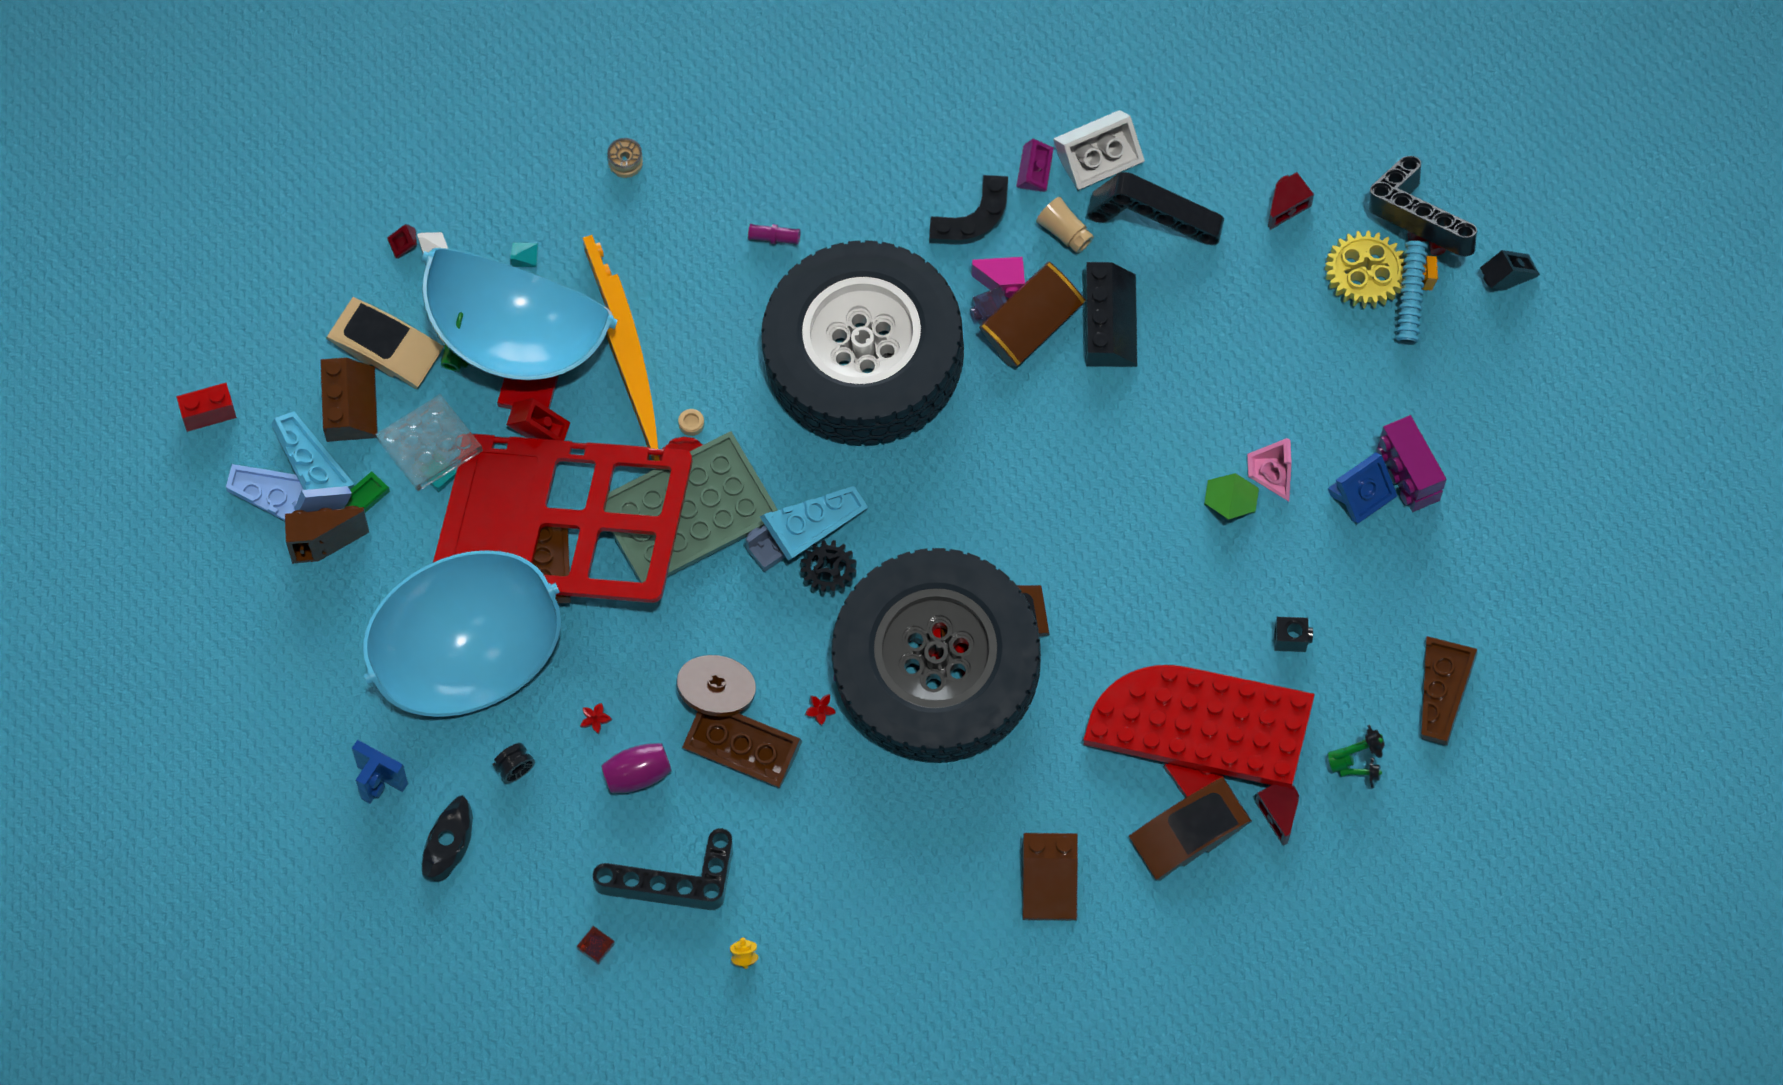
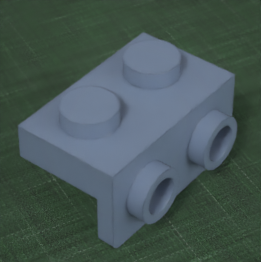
(763, 548)

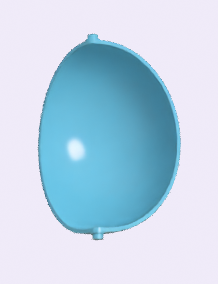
(511, 318)
(462, 633)

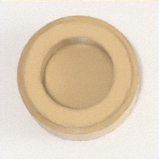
(691, 422)

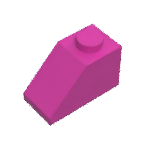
(1000, 272)

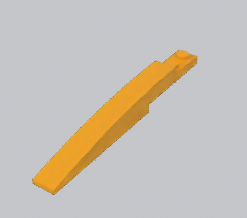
(624, 342)

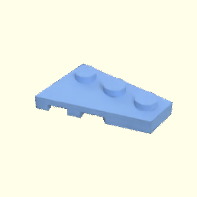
(265, 488)

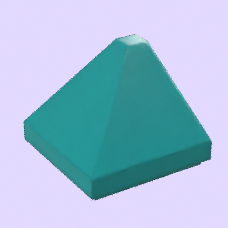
(524, 254)

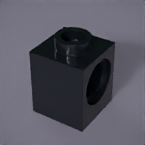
(1284, 641)

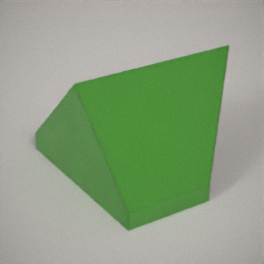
(1231, 496)

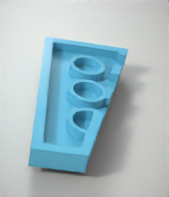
(307, 455)
(808, 522)

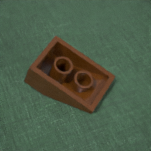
(1050, 876)

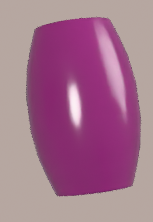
(636, 768)

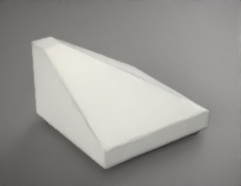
(431, 240)

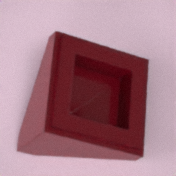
(402, 240)

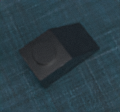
(1508, 270)

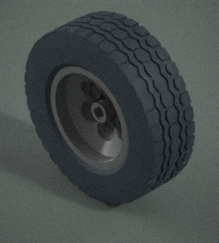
(909, 601)

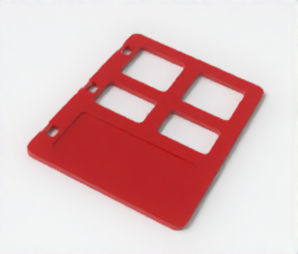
(504, 496)

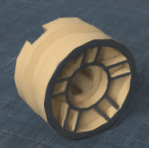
(632, 151)

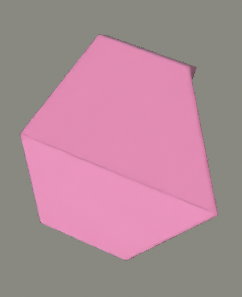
(1272, 467)

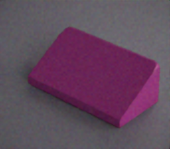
(1035, 166)

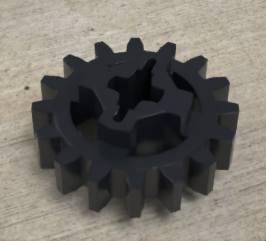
(828, 557)

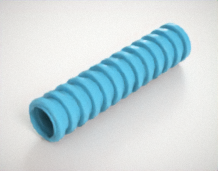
(1411, 292)

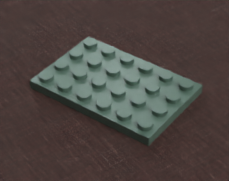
(718, 507)

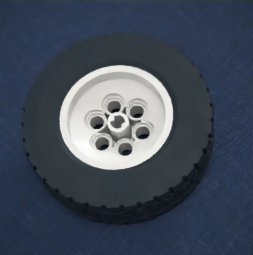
(886, 292)

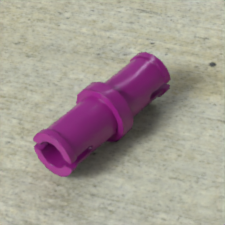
(774, 234)

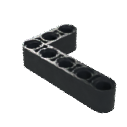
(1155, 203)
(1394, 203)
(672, 881)

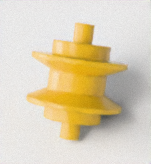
(744, 953)

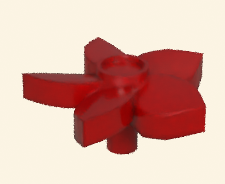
(820, 708)
(595, 717)

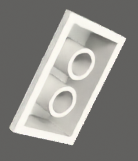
(1099, 149)

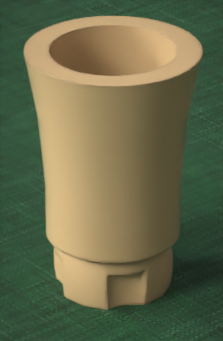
(1065, 225)

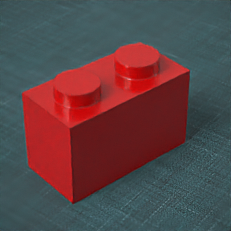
(206, 407)

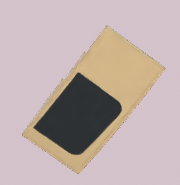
(384, 342)

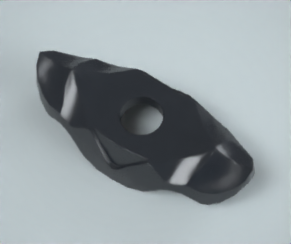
(441, 859)

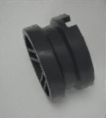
(513, 763)

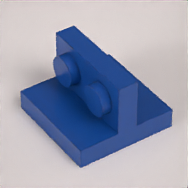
(1364, 488)
(376, 771)

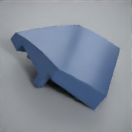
(320, 498)

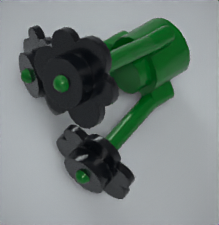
(1342, 758)

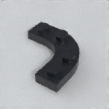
(977, 224)

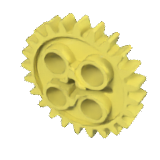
(1365, 269)

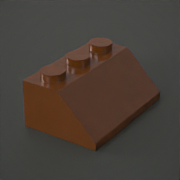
(348, 400)

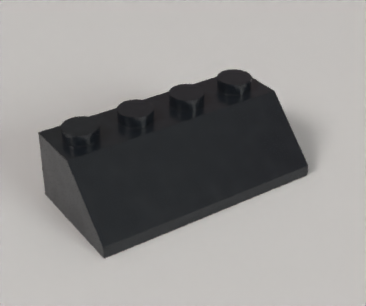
(1110, 315)

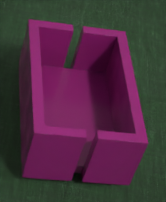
(1411, 464)

